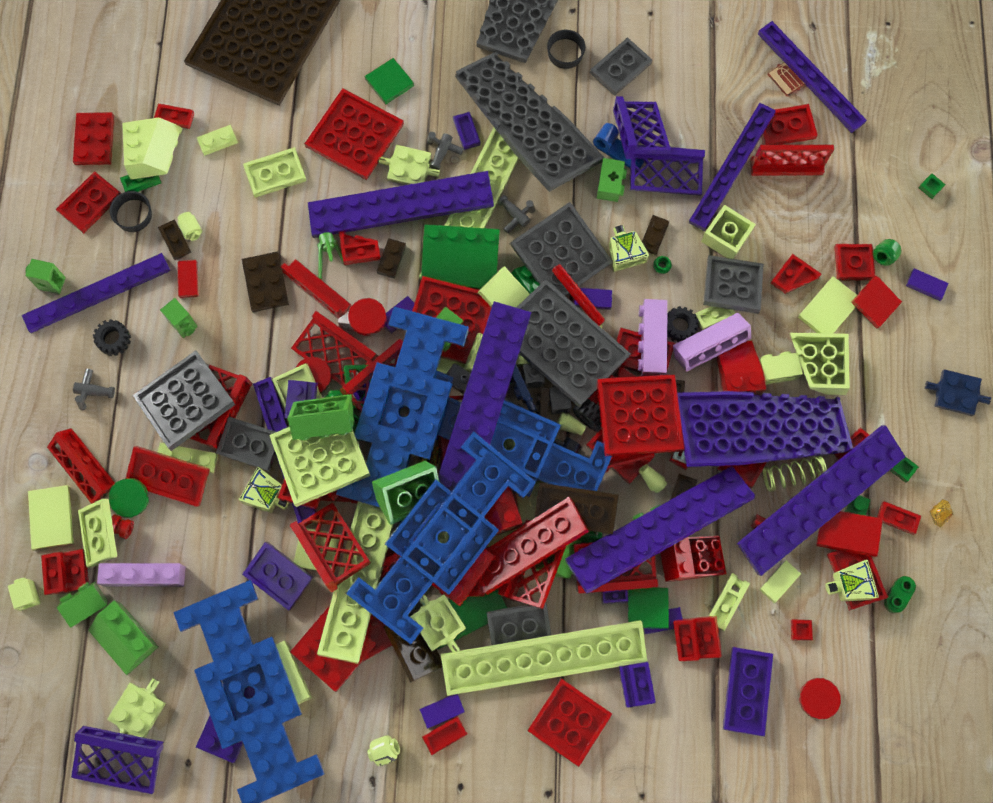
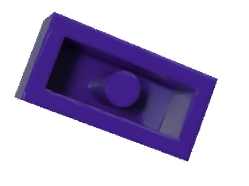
(611, 597)

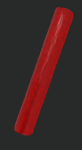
(578, 295)

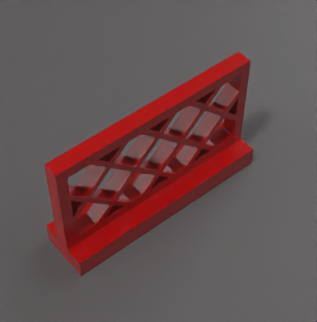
(788, 165)
(340, 336)
(367, 373)
(238, 394)
(318, 558)
(624, 582)
(511, 588)

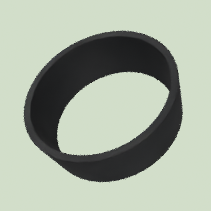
(569, 35)
(123, 198)

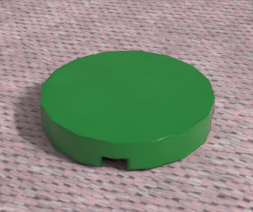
(128, 497)

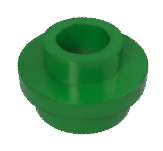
(664, 260)

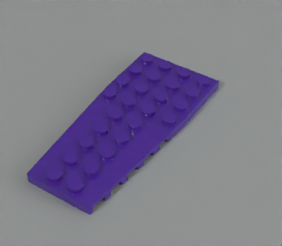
(759, 428)

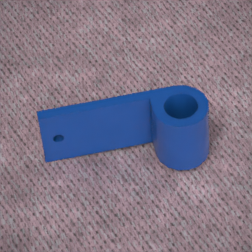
(608, 143)

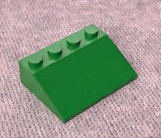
(460, 254)

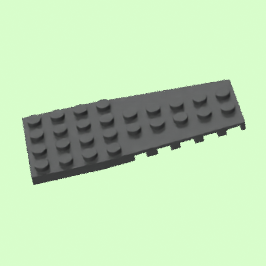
(514, 26)
(527, 123)

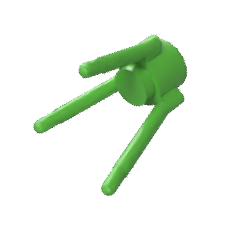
(327, 244)

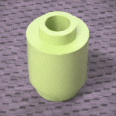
(189, 226)

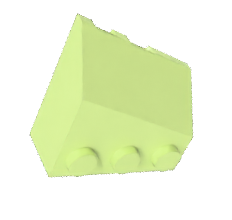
(149, 146)
(824, 361)

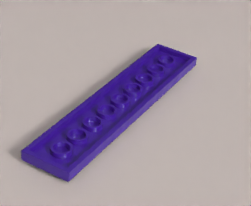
(400, 204)
(485, 387)
(821, 500)
(659, 529)

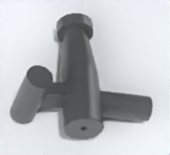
(443, 146)
(519, 215)
(86, 388)

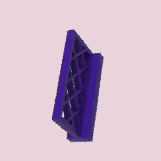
(627, 128)
(679, 155)
(116, 742)

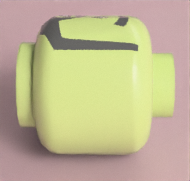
(383, 750)

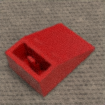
(693, 559)

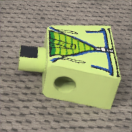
(626, 249)
(262, 492)
(853, 583)

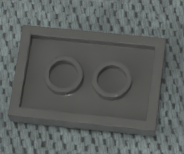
(621, 66)
(247, 444)
(518, 624)

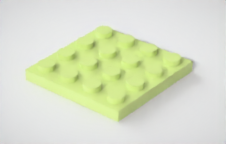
(318, 464)

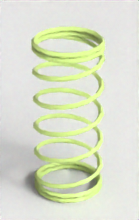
(773, 487)

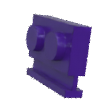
(299, 392)
(637, 684)

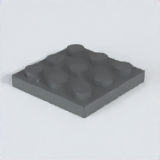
(733, 284)

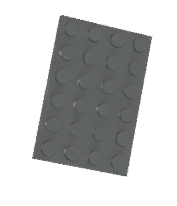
(568, 344)

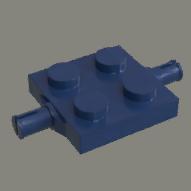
(521, 390)
(958, 392)

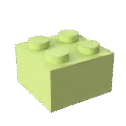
(728, 232)

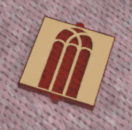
(786, 79)

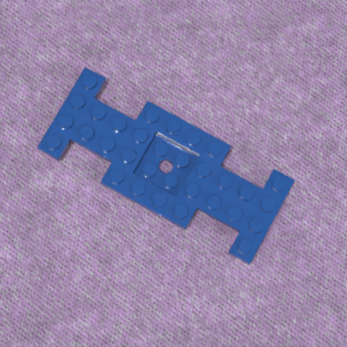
(411, 387)
(535, 446)
(425, 558)
(260, 718)

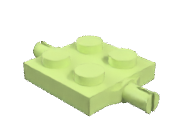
(409, 166)
(438, 622)
(137, 709)

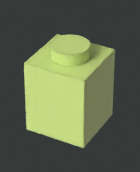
(23, 594)

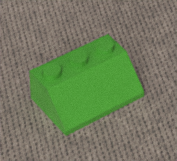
(321, 417)
(403, 489)
(122, 637)

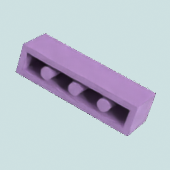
(654, 337)
(712, 341)
(141, 575)

